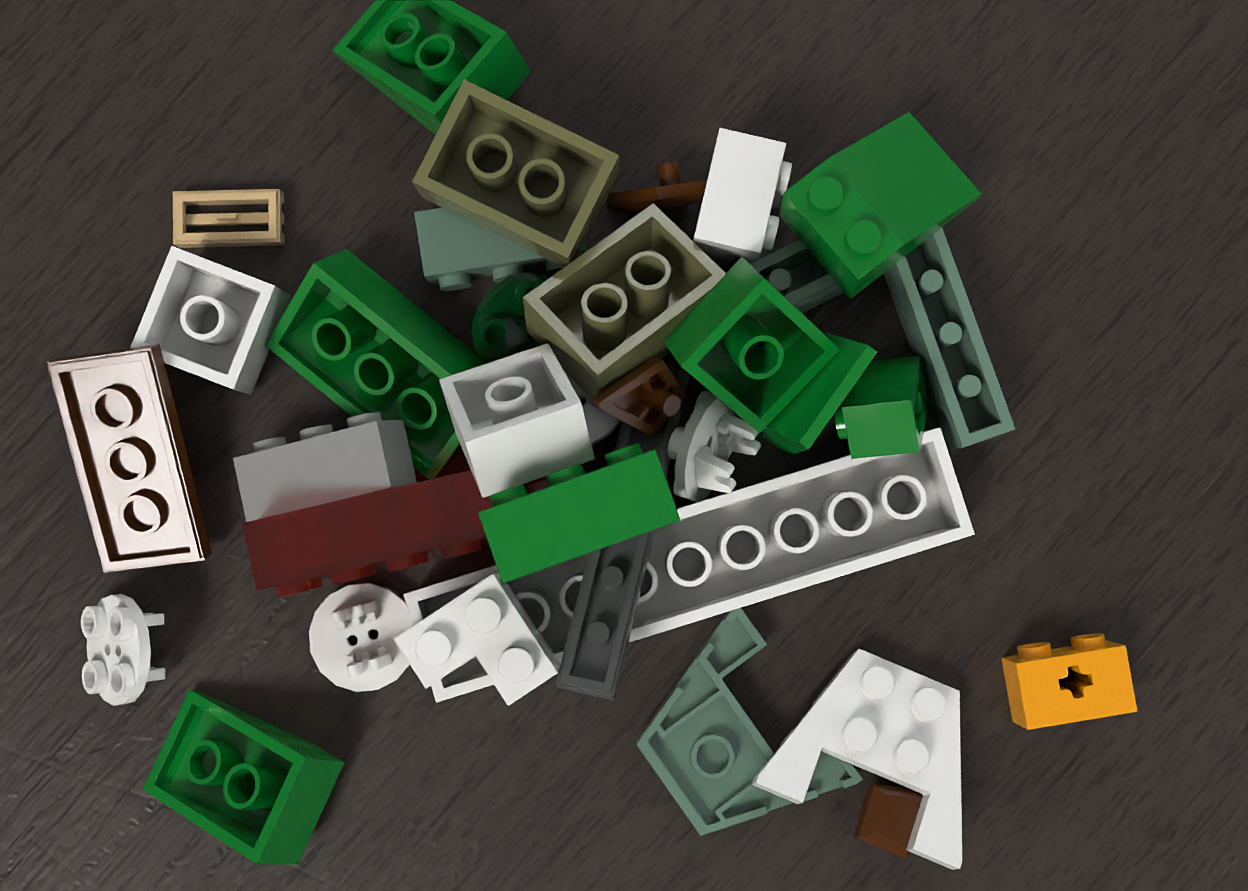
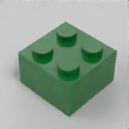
(750, 345)

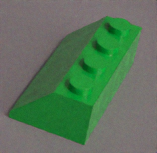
(374, 354)

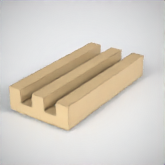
(273, 218)

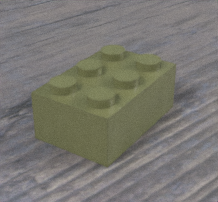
(516, 174)
(620, 300)

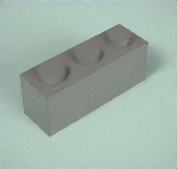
(324, 466)

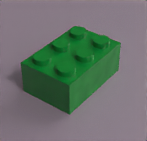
(577, 512)

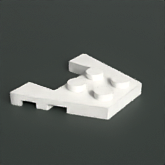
(891, 727)

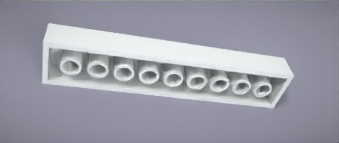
(748, 547)

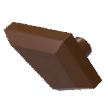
(669, 193)
(643, 397)
(888, 818)

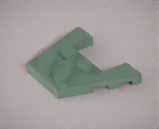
(709, 746)

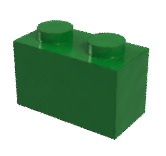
(885, 409)

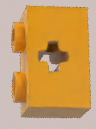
(1098, 691)

